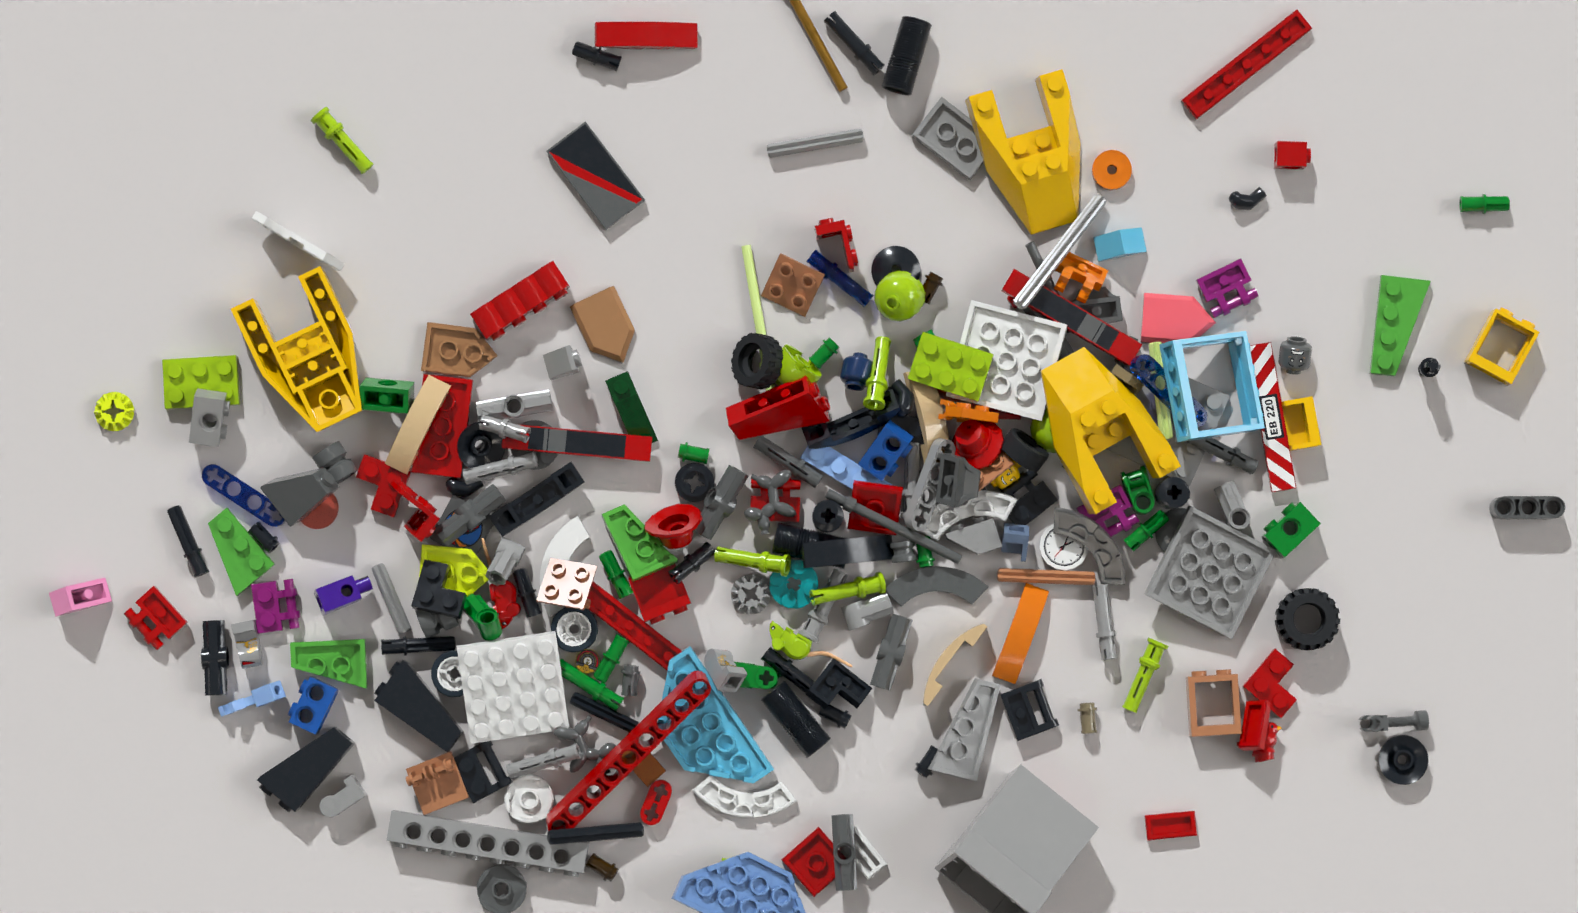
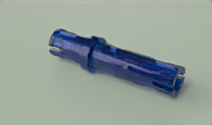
(840, 278)

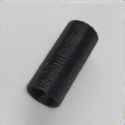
(908, 47)
(789, 540)
(796, 718)

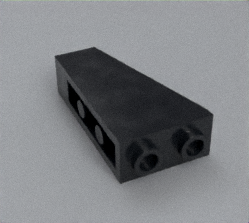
(417, 706)
(305, 770)

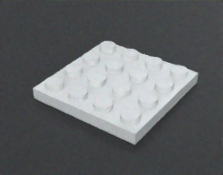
(1020, 350)
(512, 687)

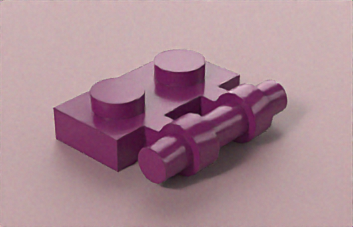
(1223, 281)
(1116, 509)
(268, 609)

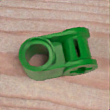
(1138, 488)
(754, 673)

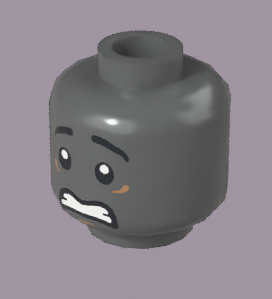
(1295, 355)

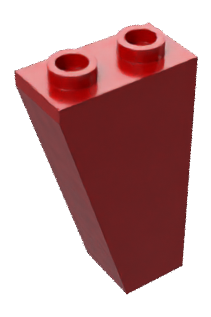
(779, 409)

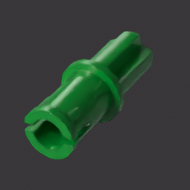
(1484, 203)
(1146, 530)
(615, 574)
(611, 658)

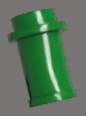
(824, 352)
(693, 453)
(924, 556)

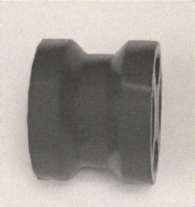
(903, 551)

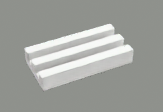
(875, 869)

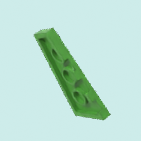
(1395, 317)

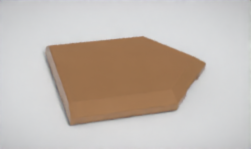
(604, 324)
(455, 350)

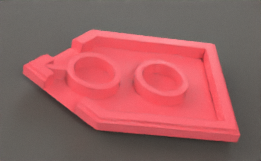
(1172, 318)

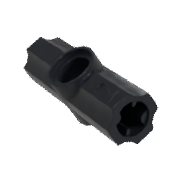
(215, 657)

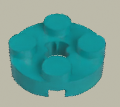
(789, 597)

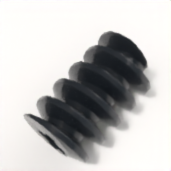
(1176, 484)
(820, 522)

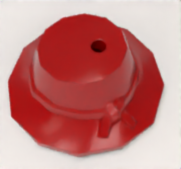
(978, 442)
(674, 525)

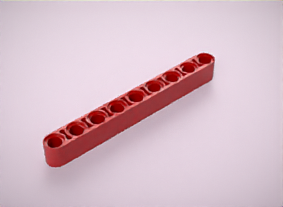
(630, 743)

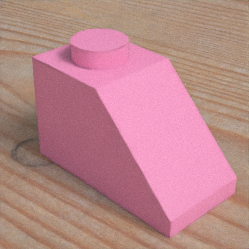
(80, 596)

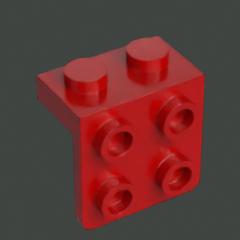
(829, 228)
(424, 519)
(660, 595)

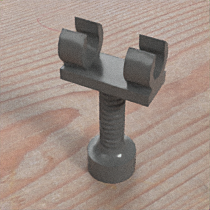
(1382, 722)

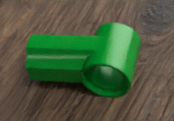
(483, 617)

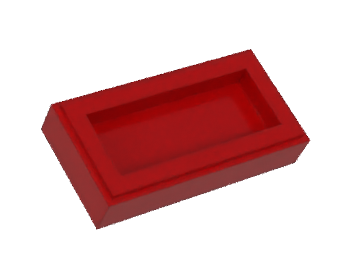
(1255, 725)
(1170, 825)

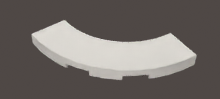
(298, 241)
(986, 504)
(562, 548)
(744, 803)

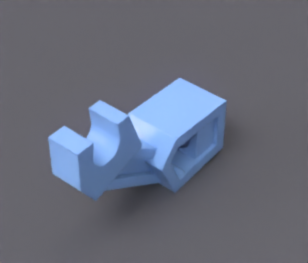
(260, 697)

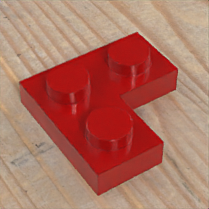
(378, 473)
(1264, 683)

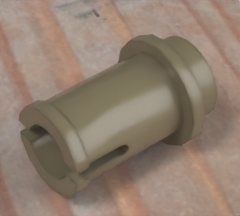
(1088, 718)

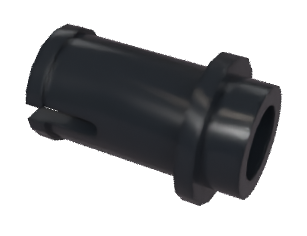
(263, 536)
(836, 716)
(922, 767)

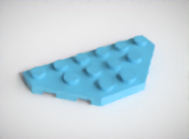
(712, 735)

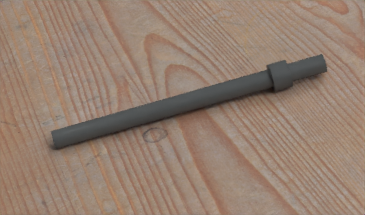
(850, 504)

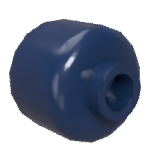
(856, 371)

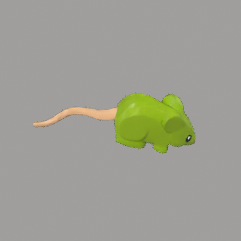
(795, 645)

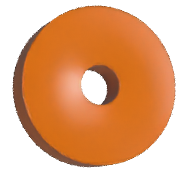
(1111, 181)

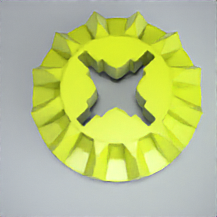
(122, 419)

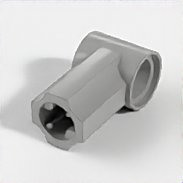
(1232, 503)
(505, 558)
(861, 613)

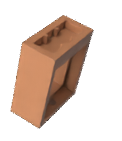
(1209, 730)

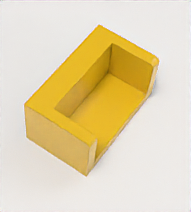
(1301, 423)

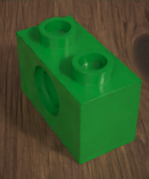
(386, 395)
(1303, 521)

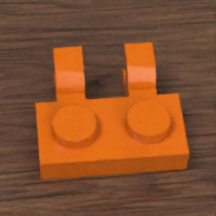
(1083, 271)
(966, 411)

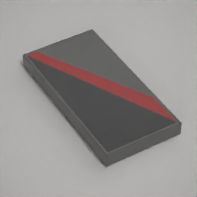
(595, 175)

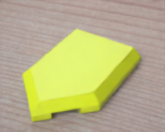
(466, 569)

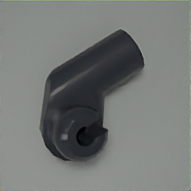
(1246, 202)
(906, 397)
(460, 488)

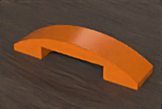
(1020, 633)

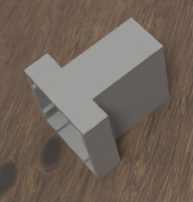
(1017, 846)

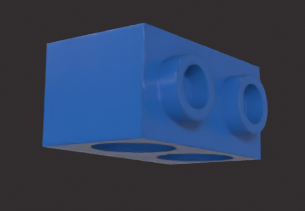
(882, 448)
(319, 708)

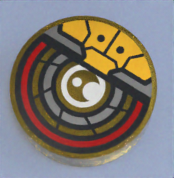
(587, 661)

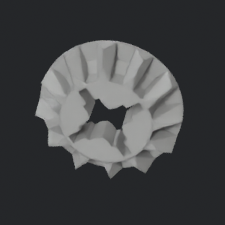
(749, 582)

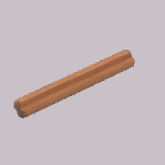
(1046, 576)

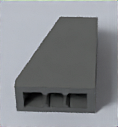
(299, 493)

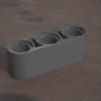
(1515, 507)

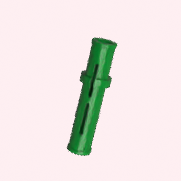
(590, 686)

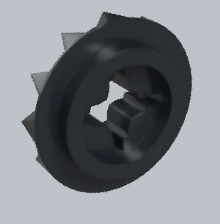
(688, 472)

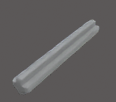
(815, 143)

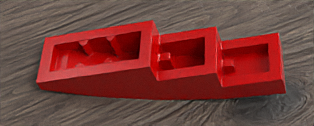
(646, 35)

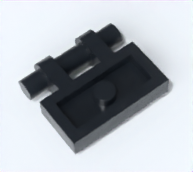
(1032, 503)

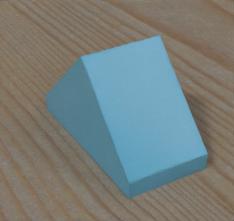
(1119, 244)

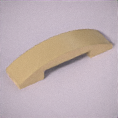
(928, 409)
(417, 424)
(933, 687)

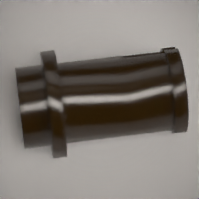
(931, 285)
(602, 867)

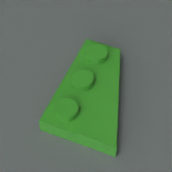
(332, 659)

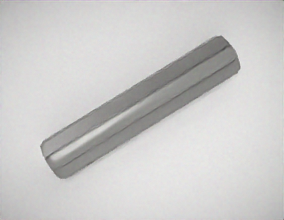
(391, 598)

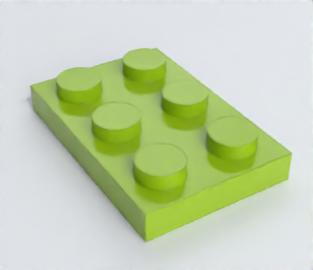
(950, 366)
(185, 375)

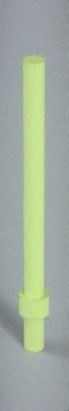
(754, 295)

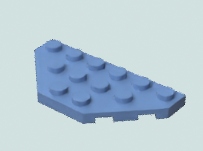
(739, 886)

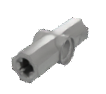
(530, 404)

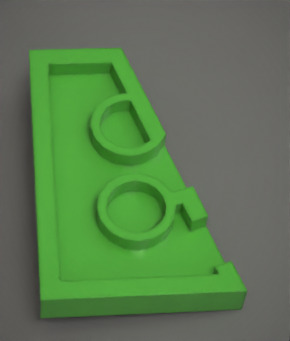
(638, 550)
(239, 551)

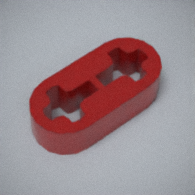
(661, 805)

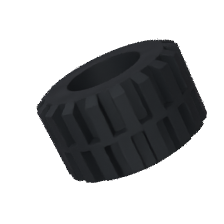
(1328, 613)

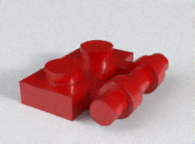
(760, 501)
(161, 612)

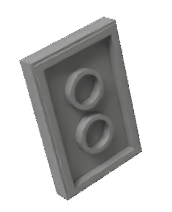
(951, 138)

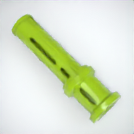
(334, 131)
(876, 382)
(764, 561)
(859, 587)
(1146, 661)

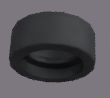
(1024, 450)

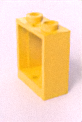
(1488, 367)

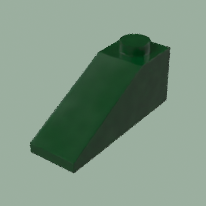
(630, 406)

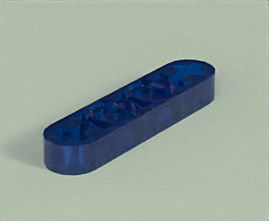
(1162, 395)
(244, 495)

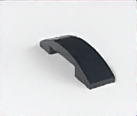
(852, 425)
(537, 499)
(846, 551)

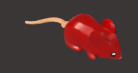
(504, 597)

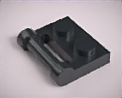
(1022, 714)
(474, 776)

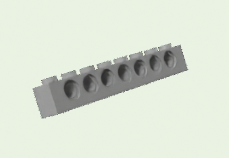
(401, 821)

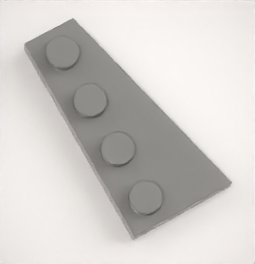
(967, 735)

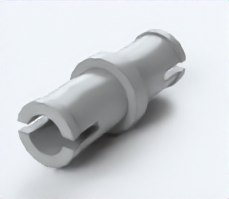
(504, 428)

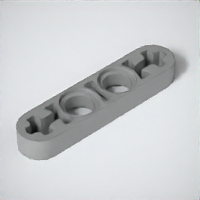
(924, 483)

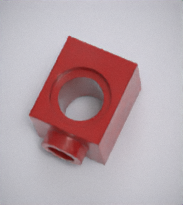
(1291, 155)

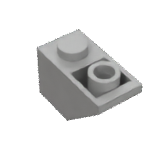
(562, 362)
(977, 537)

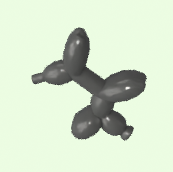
(774, 505)
(587, 754)

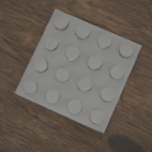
(1187, 454)
(1210, 572)

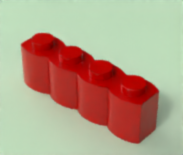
(519, 300)

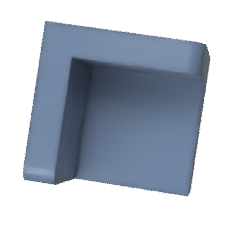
(1015, 539)

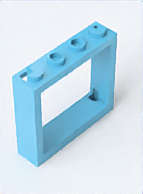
(1180, 392)

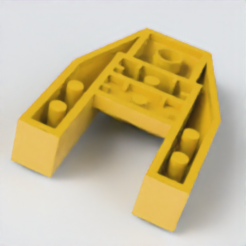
(1038, 168)
(312, 366)
(1091, 413)

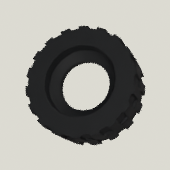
(743, 357)

